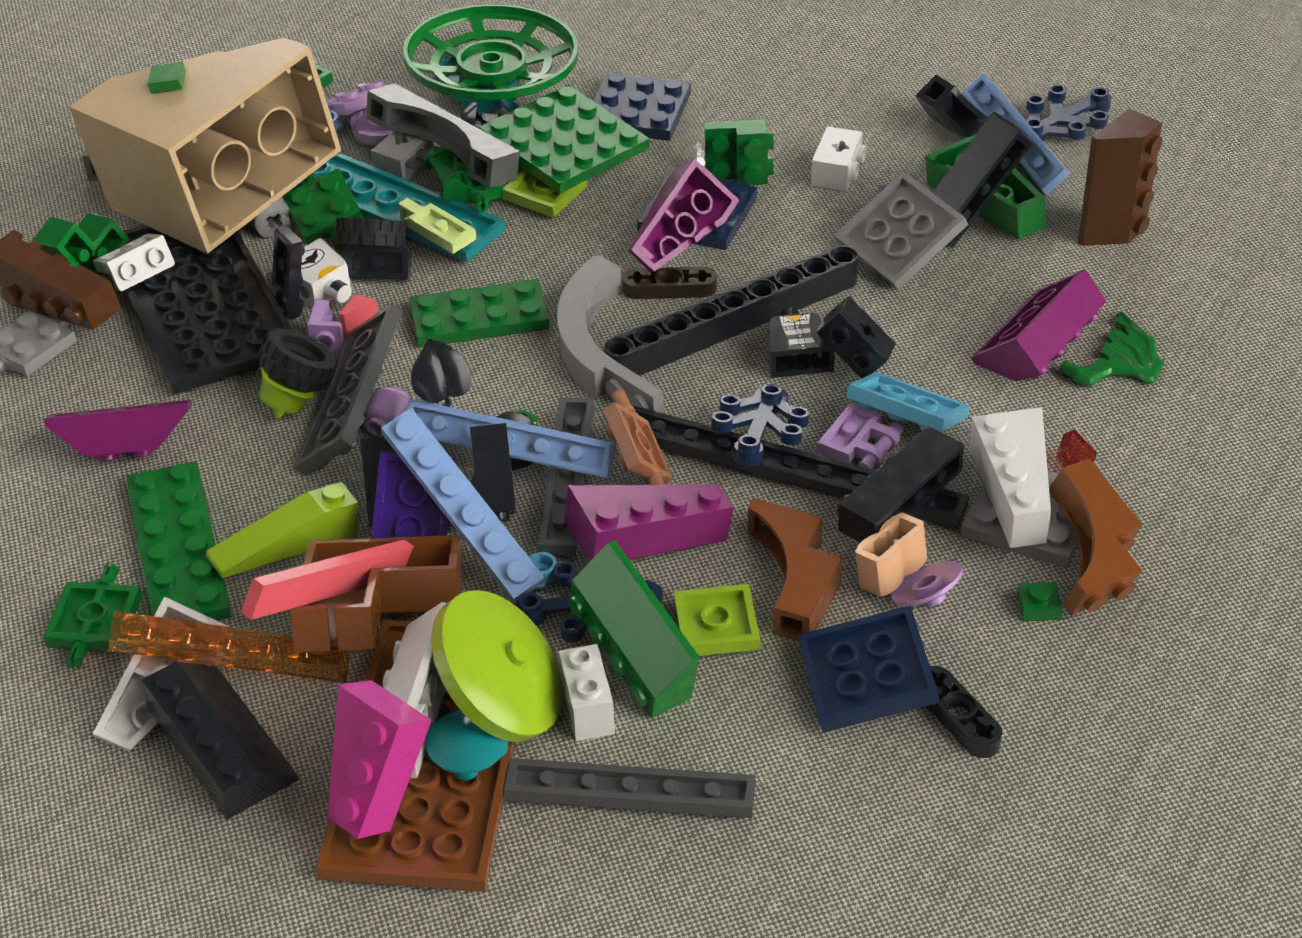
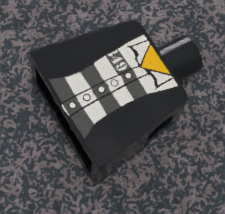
(797, 346)

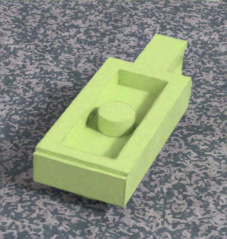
(436, 225)

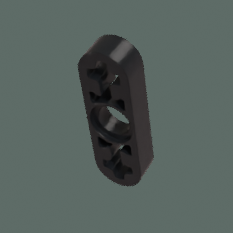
(963, 727)

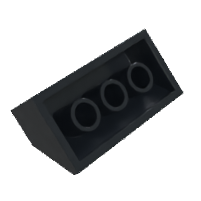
(216, 735)

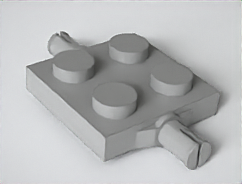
(33, 342)

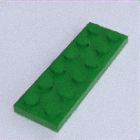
(174, 539)

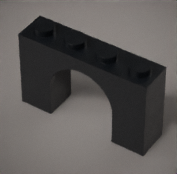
(491, 468)

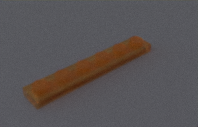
(222, 647)

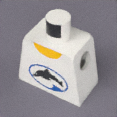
(323, 274)

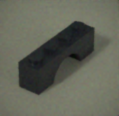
(951, 109)

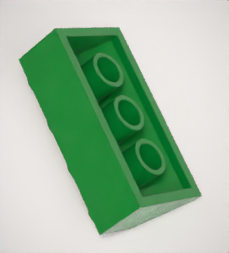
(634, 631)

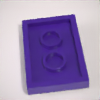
(403, 504)

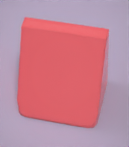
(356, 312)

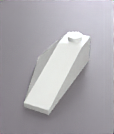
(127, 715)

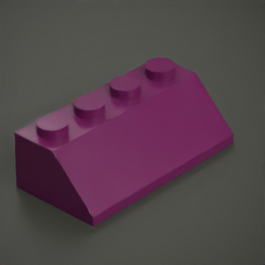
(1042, 328)

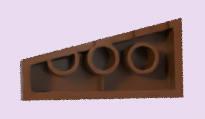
(53, 285)

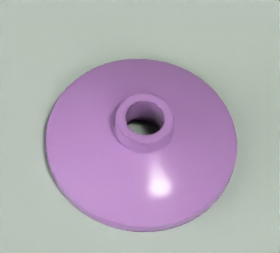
(928, 584)

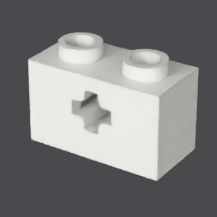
(837, 159)
(586, 692)

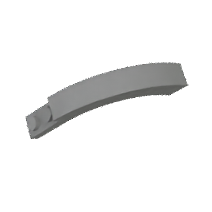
(592, 369)

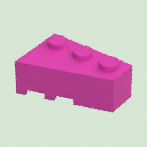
(372, 757)

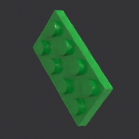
(479, 312)

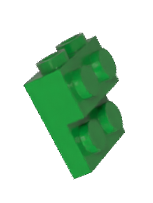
(739, 150)

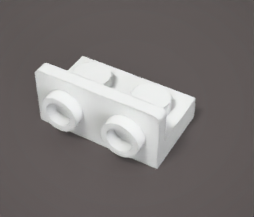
(136, 261)

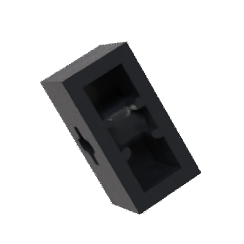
(856, 338)

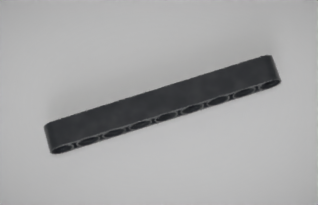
(734, 311)

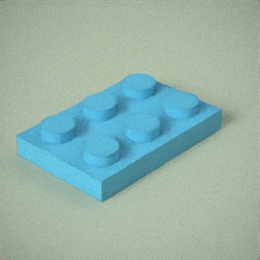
(907, 402)

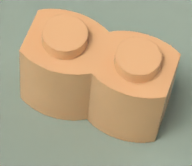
(891, 554)

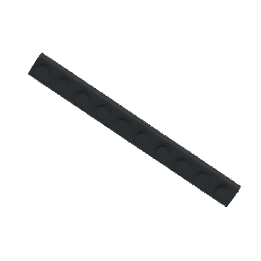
(787, 464)

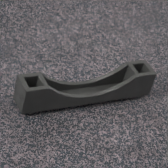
(484, 156)

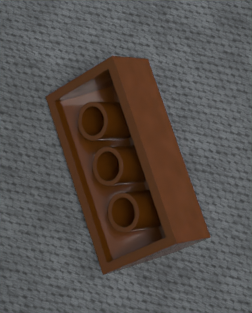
(1120, 180)

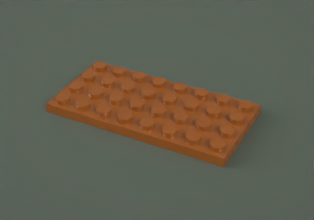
(443, 824)

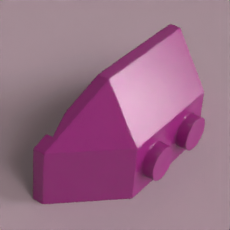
(118, 429)

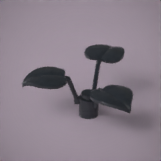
(445, 374)

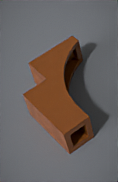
(1103, 535)
(809, 573)

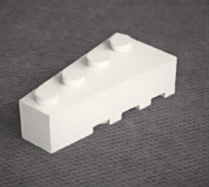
(1014, 470)

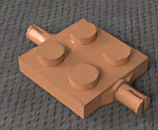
(636, 441)

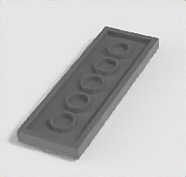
(349, 390)

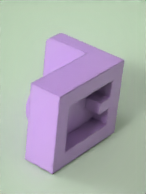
(324, 328)

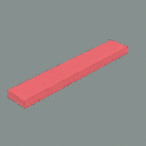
(320, 579)

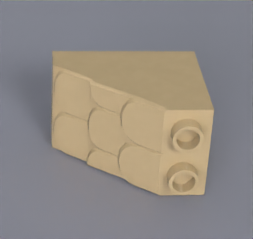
(217, 148)

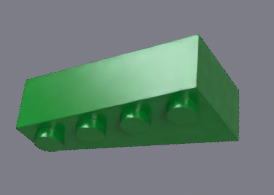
(1013, 208)

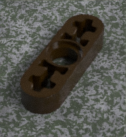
(691, 283)

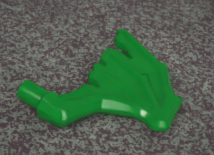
(1125, 355)

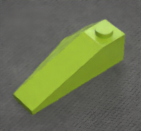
(286, 531)

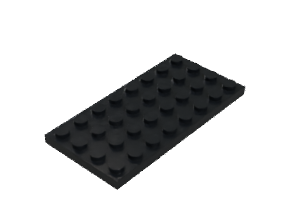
(205, 312)

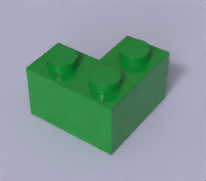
(81, 242)

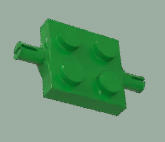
(320, 203)
(86, 615)

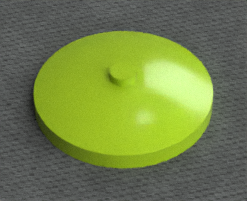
(497, 666)

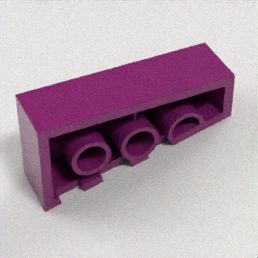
(647, 517)

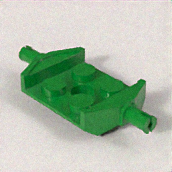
(456, 182)

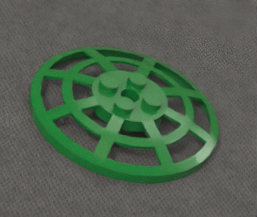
(490, 60)

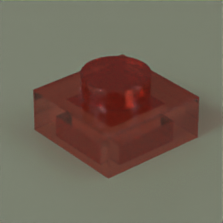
(1074, 449)

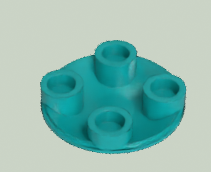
(462, 746)

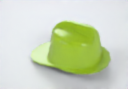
(281, 396)

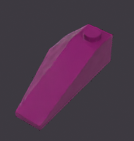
(682, 214)

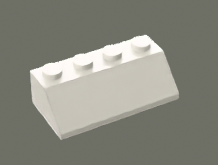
(415, 673)

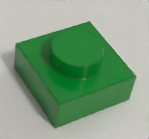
(1039, 601)

